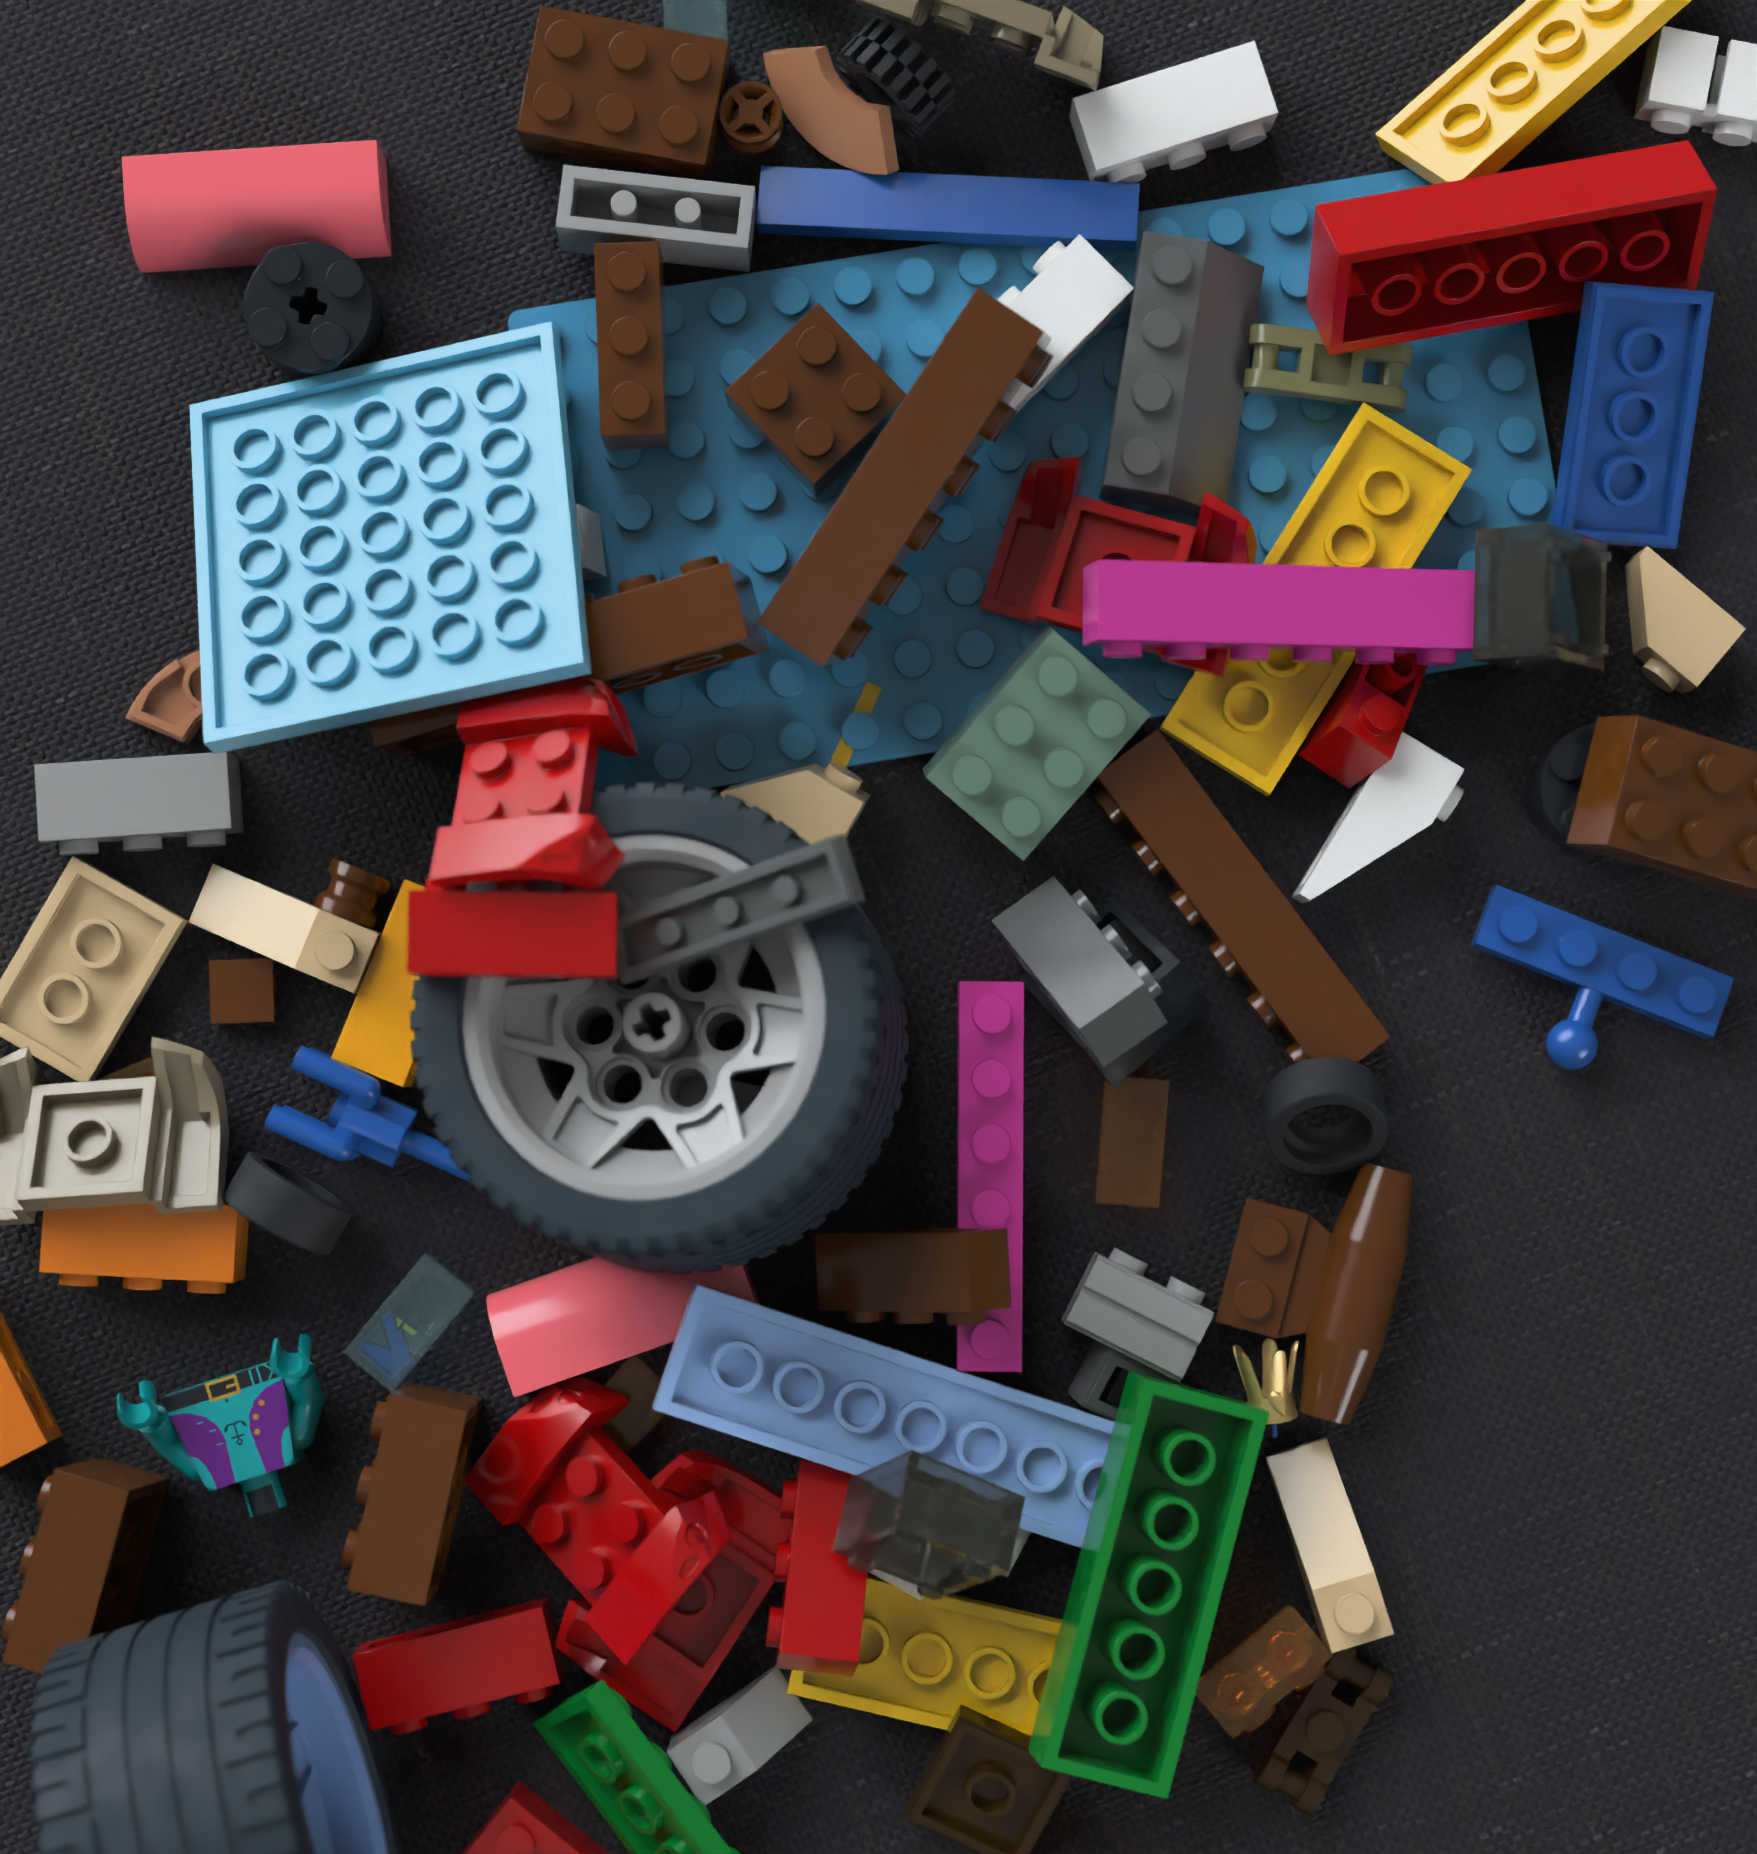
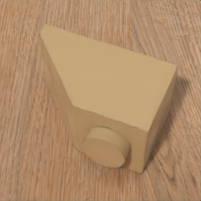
(1674, 624)
(807, 799)

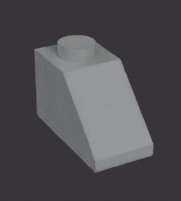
(738, 1735)

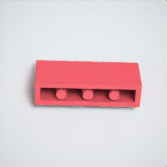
(246, 201)
(593, 1317)

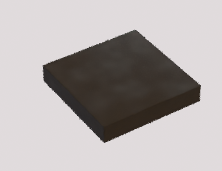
(985, 1787)

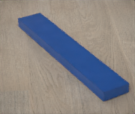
(947, 208)

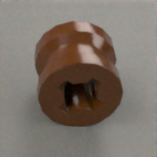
(743, 107)
(352, 893)

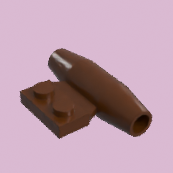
(1333, 1286)

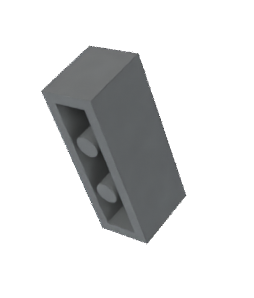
(1082, 969)

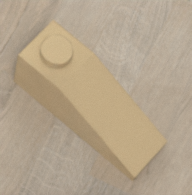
(285, 928)
(1328, 1546)

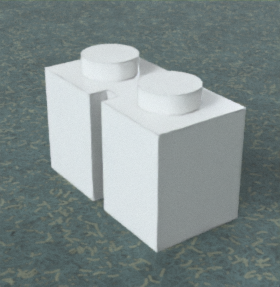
(1678, 84)

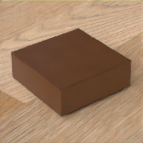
(243, 991)

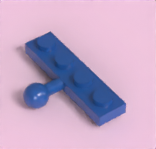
(1600, 967)

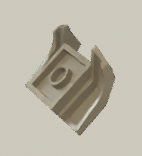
(1066, 51)
(113, 1138)

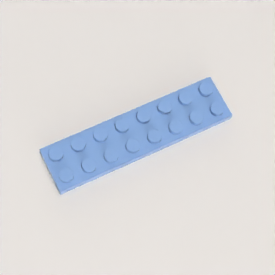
(867, 1403)

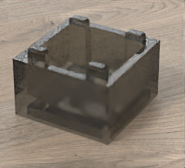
(1540, 599)
(928, 1524)

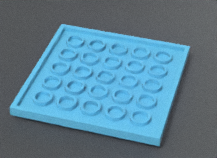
(386, 539)

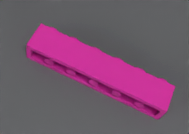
(1277, 608)
(991, 1154)

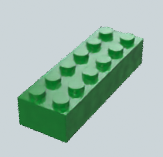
(1147, 1585)

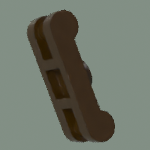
(1322, 1729)

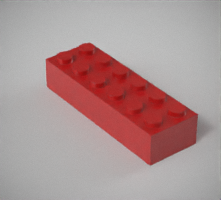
(1505, 245)

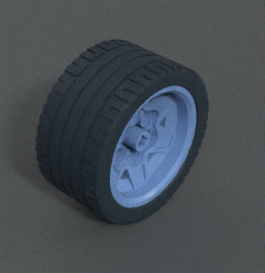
(210, 1737)

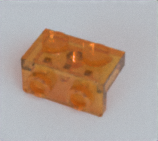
(1262, 1671)

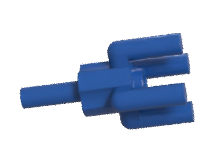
(361, 1120)

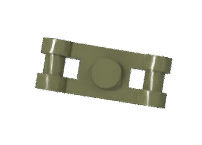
(1324, 376)

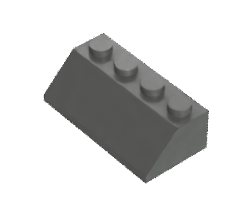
(1181, 374)

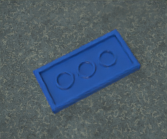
(1632, 413)

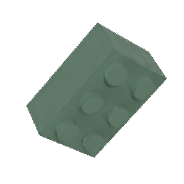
(1035, 742)

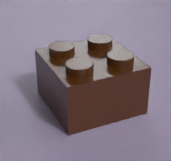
(815, 399)

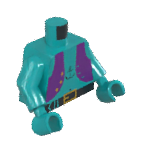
(236, 1424)

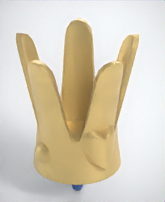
(1277, 1384)

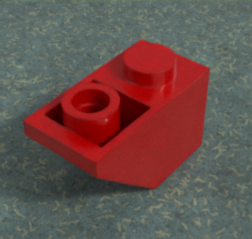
(1364, 719)

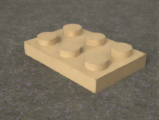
(84, 969)

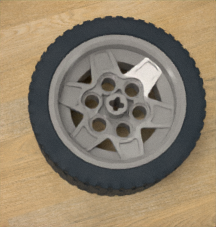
(732, 1179)

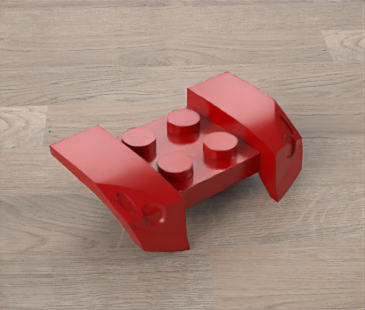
(1059, 532)
(531, 786)
(597, 1511)
(712, 1613)

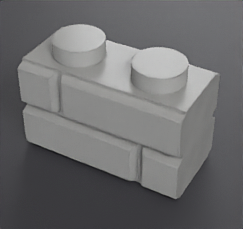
(1137, 1314)

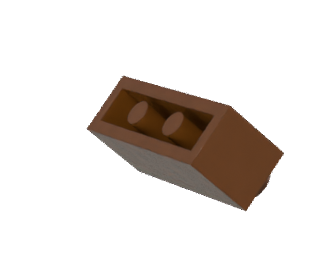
(631, 345)
(913, 1274)

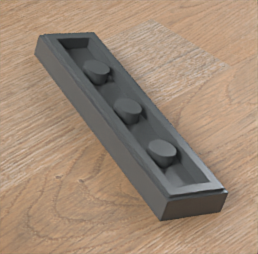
(737, 908)

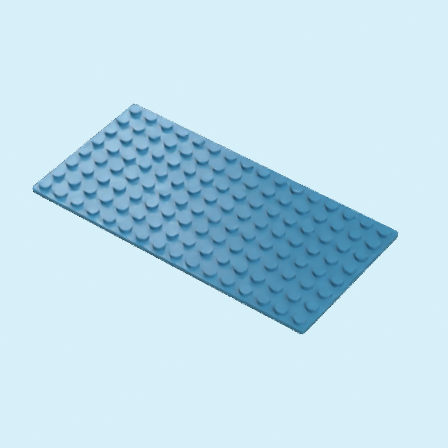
(932, 645)

